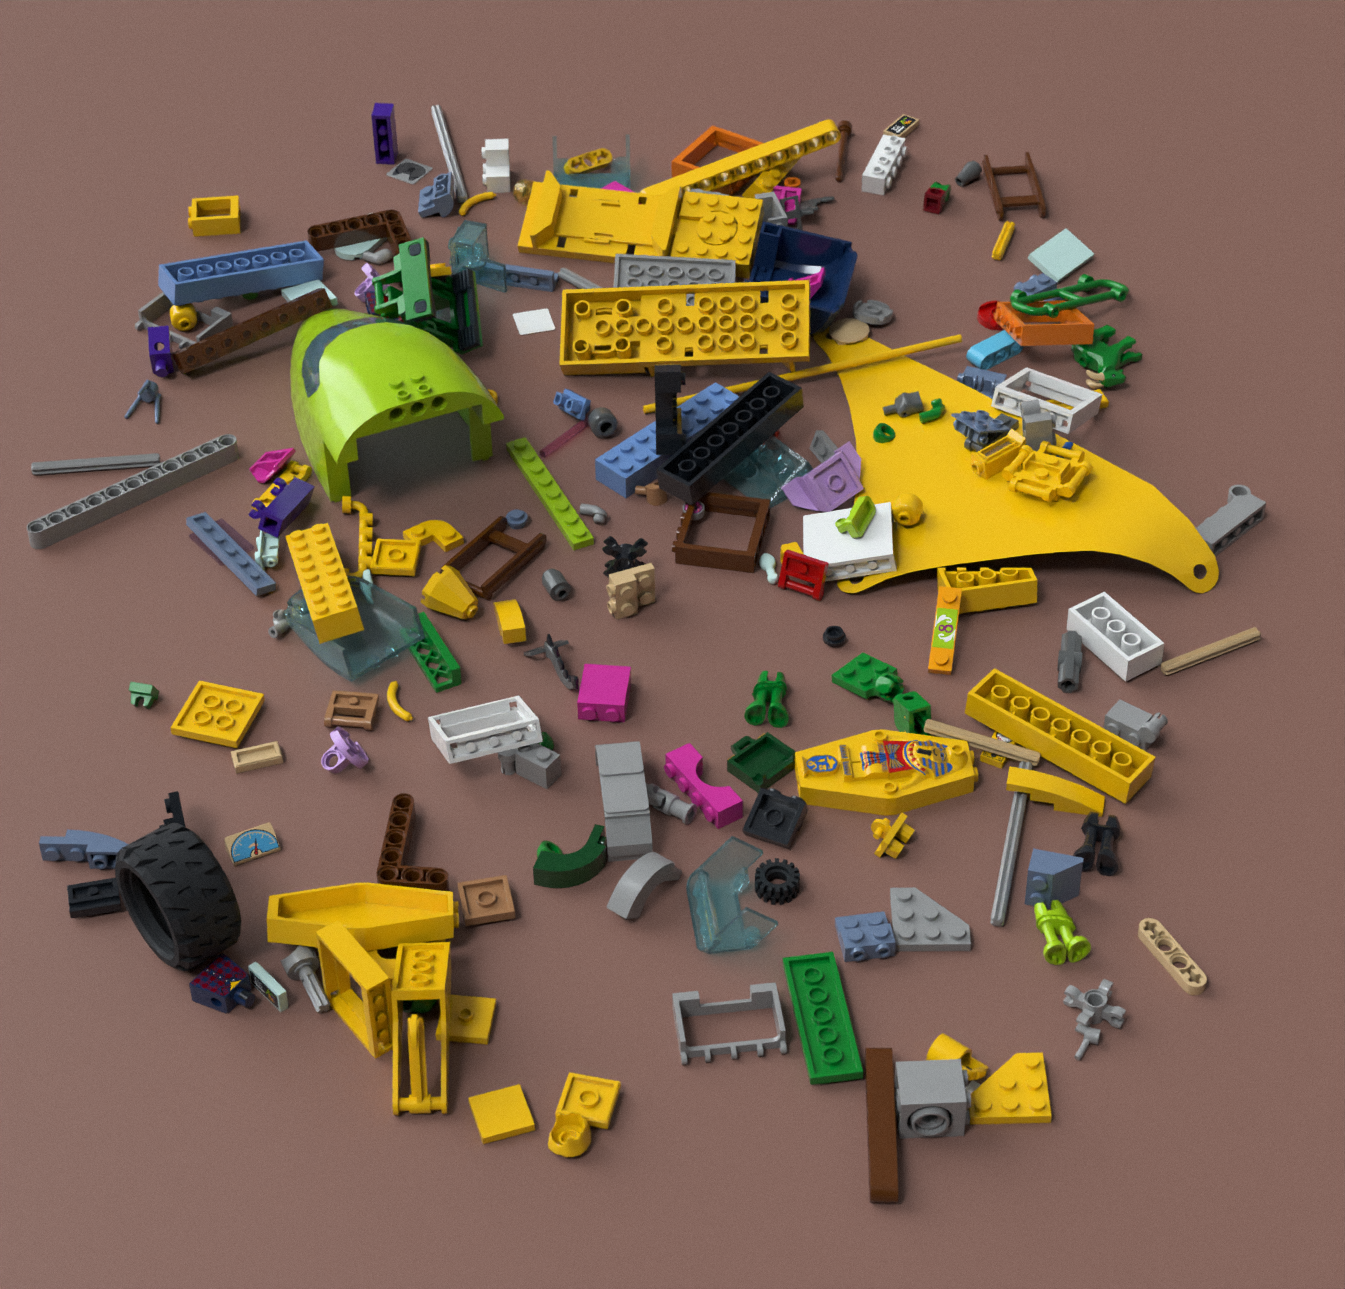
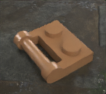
(351, 704)

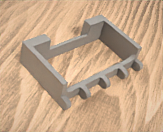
(218, 322)
(761, 997)

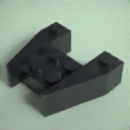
(668, 417)

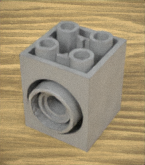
(931, 1098)

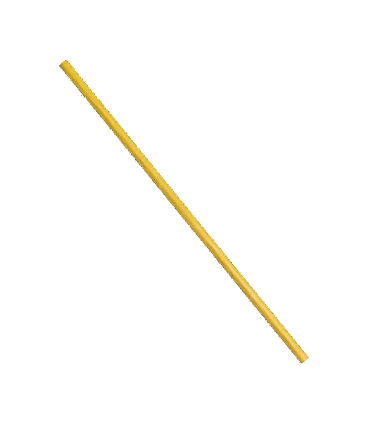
(837, 366)

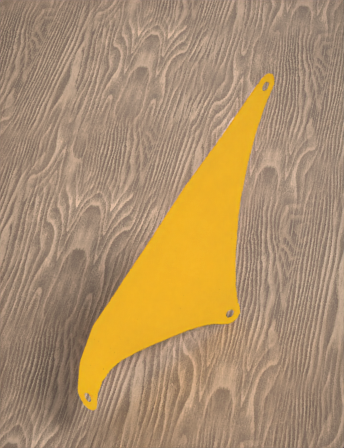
(980, 518)

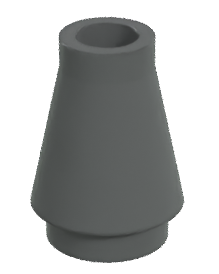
(969, 172)

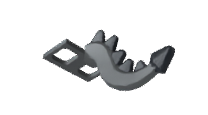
(552, 652)

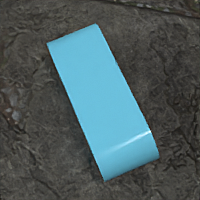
(993, 350)

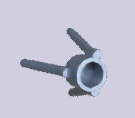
(147, 393)

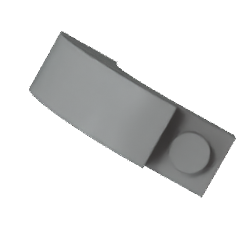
(639, 882)

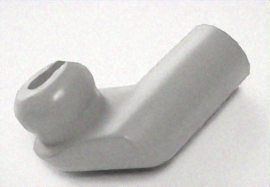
(379, 257)

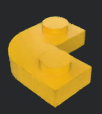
(435, 530)

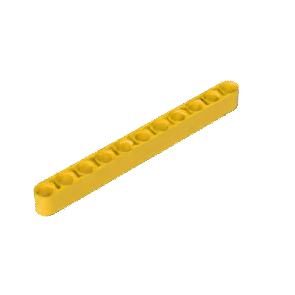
(753, 160)

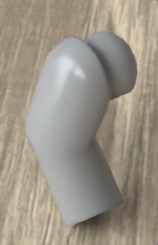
(593, 510)
(280, 624)

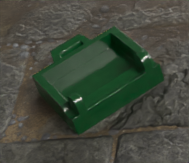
(761, 762)

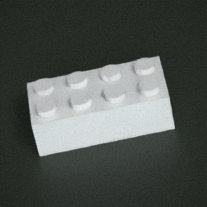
(1115, 636)

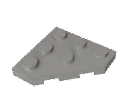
(925, 924)

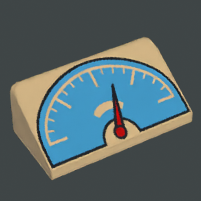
(251, 844)

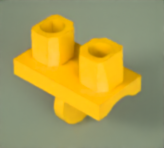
(889, 845)

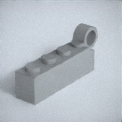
(1233, 519)

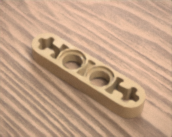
(1176, 954)

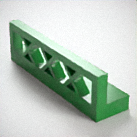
(438, 654)

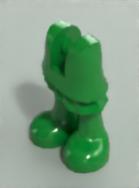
(765, 692)

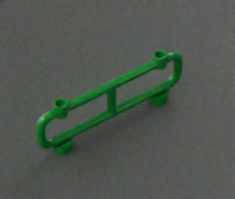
(1085, 283)

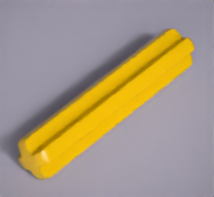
(1003, 240)

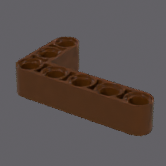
(359, 230)
(395, 850)

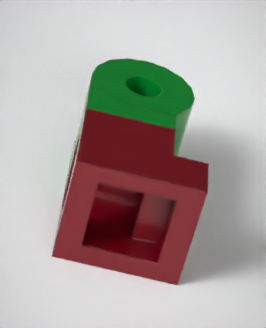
(936, 197)

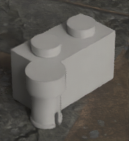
(1134, 724)
(532, 763)

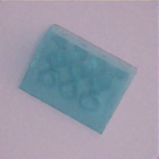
(767, 471)

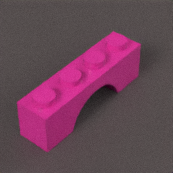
(718, 804)

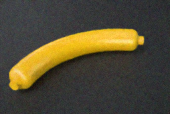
(475, 199)
(394, 705)

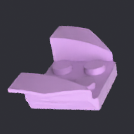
(828, 483)

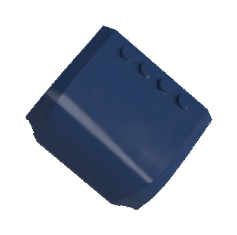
(796, 254)

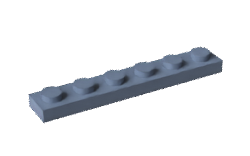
(231, 554)

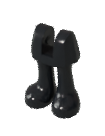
(1107, 862)

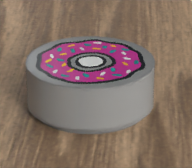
(699, 510)

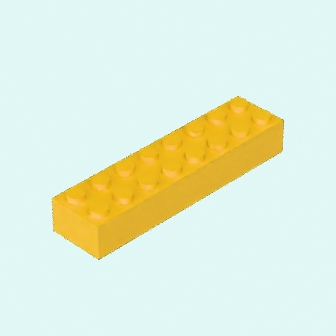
(324, 583)
(1060, 735)

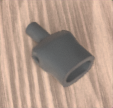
(905, 405)

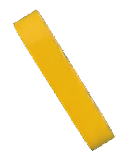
(592, 156)

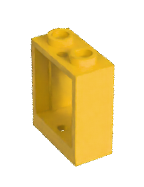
(215, 224)

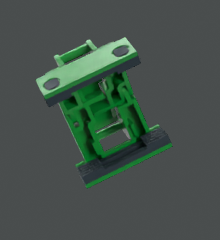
(426, 295)

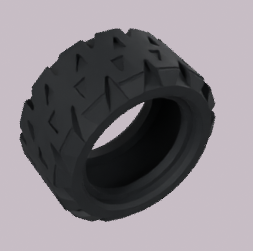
(178, 896)

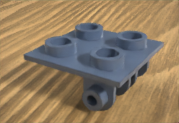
(981, 380)
(977, 425)

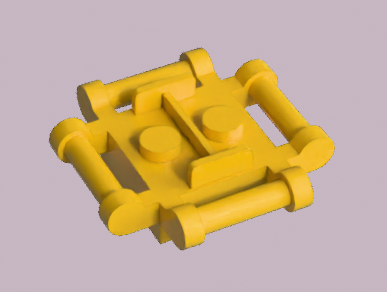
(1045, 473)

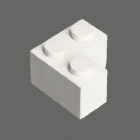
(497, 166)

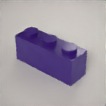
(384, 133)

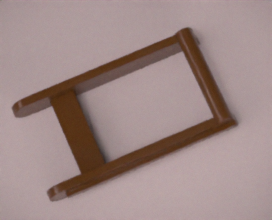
(1014, 201)
(495, 534)

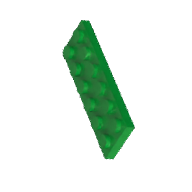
(822, 1018)

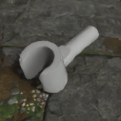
(1090, 1036)

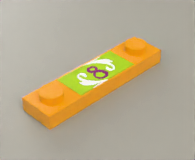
(945, 630)

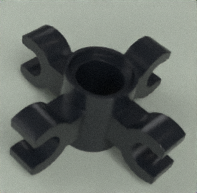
(624, 555)

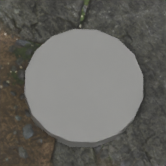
(872, 312)

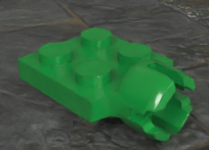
(869, 678)

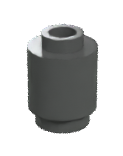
(556, 584)

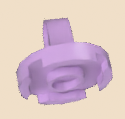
(367, 284)
(346, 750)

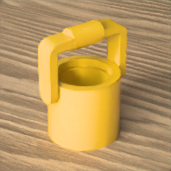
(948, 1048)

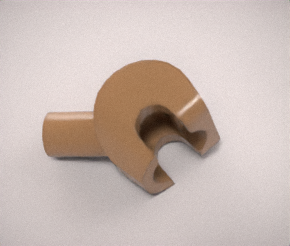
(654, 494)

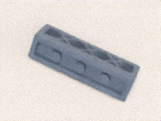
(531, 278)

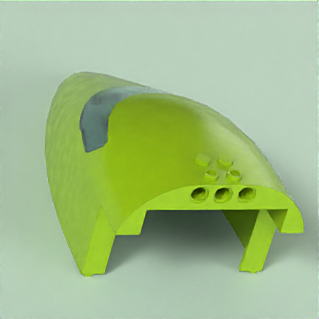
(372, 375)

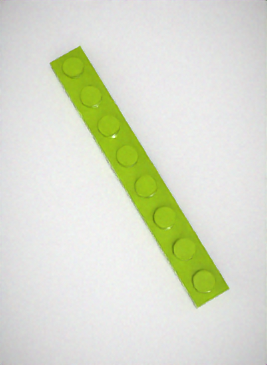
(550, 494)

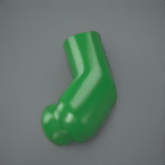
(934, 413)

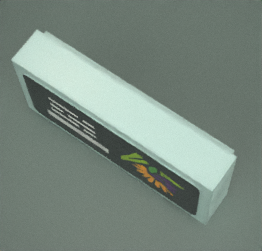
(268, 986)

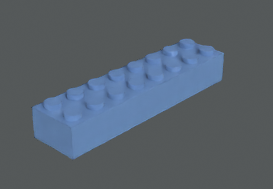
(240, 272)
(635, 459)

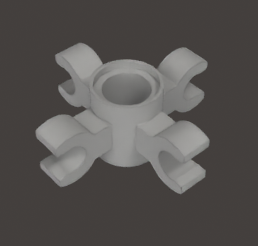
(1094, 1006)

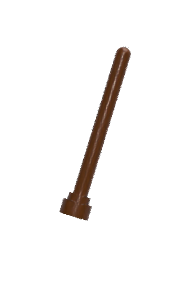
(845, 130)

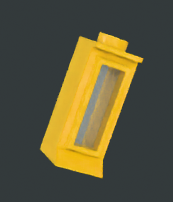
(997, 455)

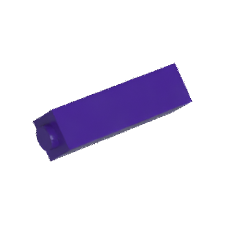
(285, 508)

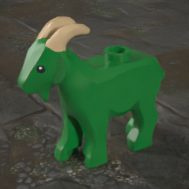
(1105, 358)

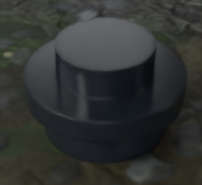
(834, 636)

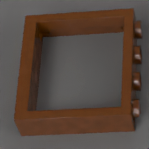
(720, 557)

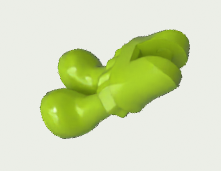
(1055, 923)

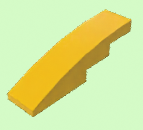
(1051, 789)

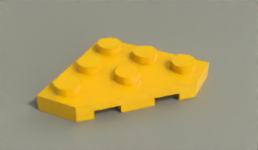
(1013, 1093)

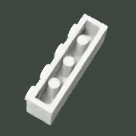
(884, 164)

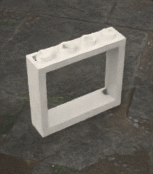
(1085, 401)
(485, 729)

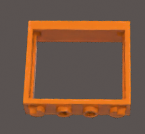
(704, 144)
(1073, 331)

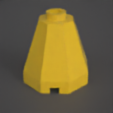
(450, 594)

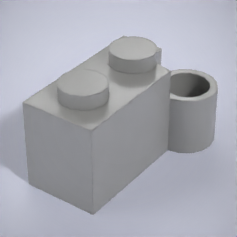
(1037, 425)

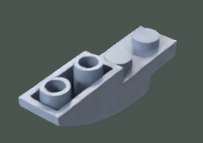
(82, 846)

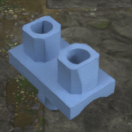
(572, 403)

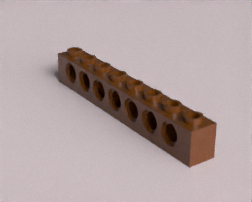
(252, 330)

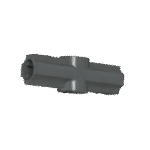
(1069, 661)

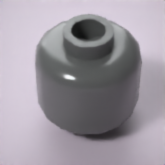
(602, 422)

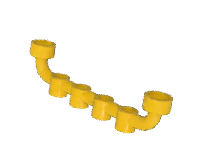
(365, 534)

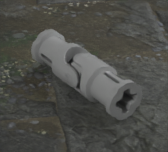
(670, 803)

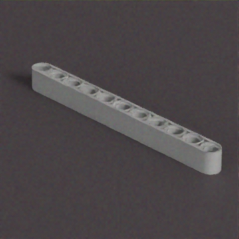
(132, 491)

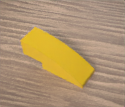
(510, 621)

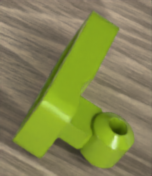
(859, 517)

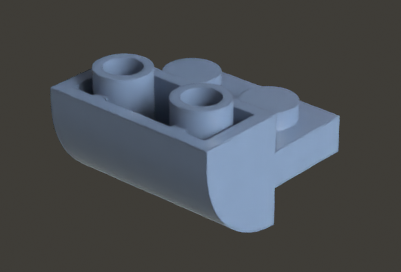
(437, 197)

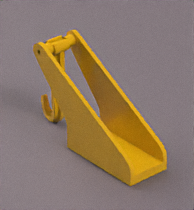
(420, 974)

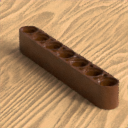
(881, 1125)

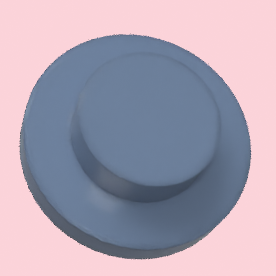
(517, 519)

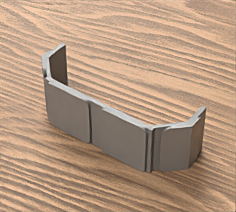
(624, 800)

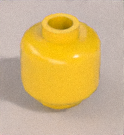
(183, 317)
(907, 509)

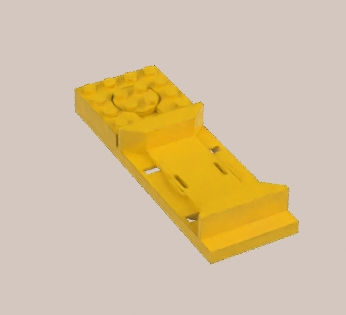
(607, 221)
(652, 325)

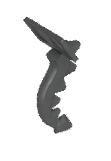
(805, 208)

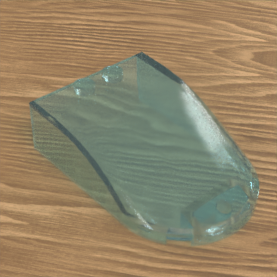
(388, 629)

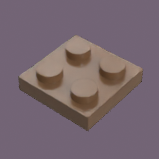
(486, 900)

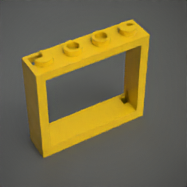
(372, 1018)

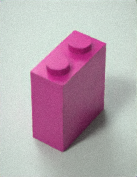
(604, 693)

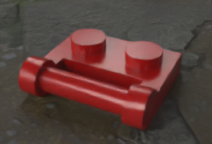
(806, 569)

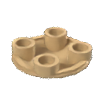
(849, 331)

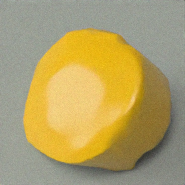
(570, 1135)

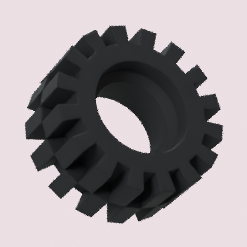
(777, 892)

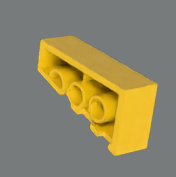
(991, 588)

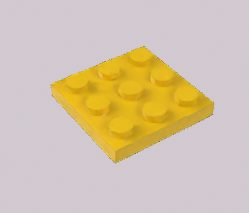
(217, 714)

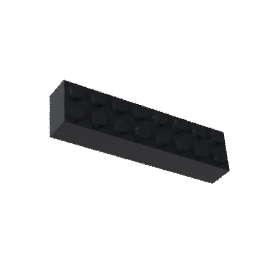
(730, 438)

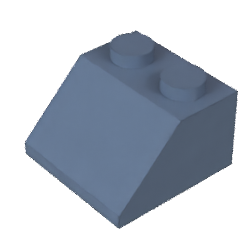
(1052, 877)

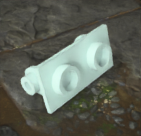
(267, 550)

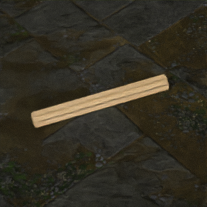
(1210, 651)
(982, 742)

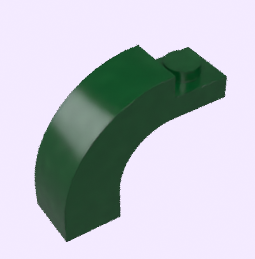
(575, 868)

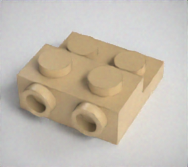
(631, 590)

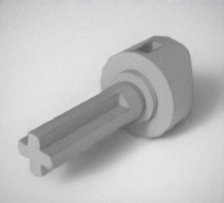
(301, 966)

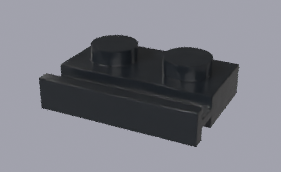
(93, 898)

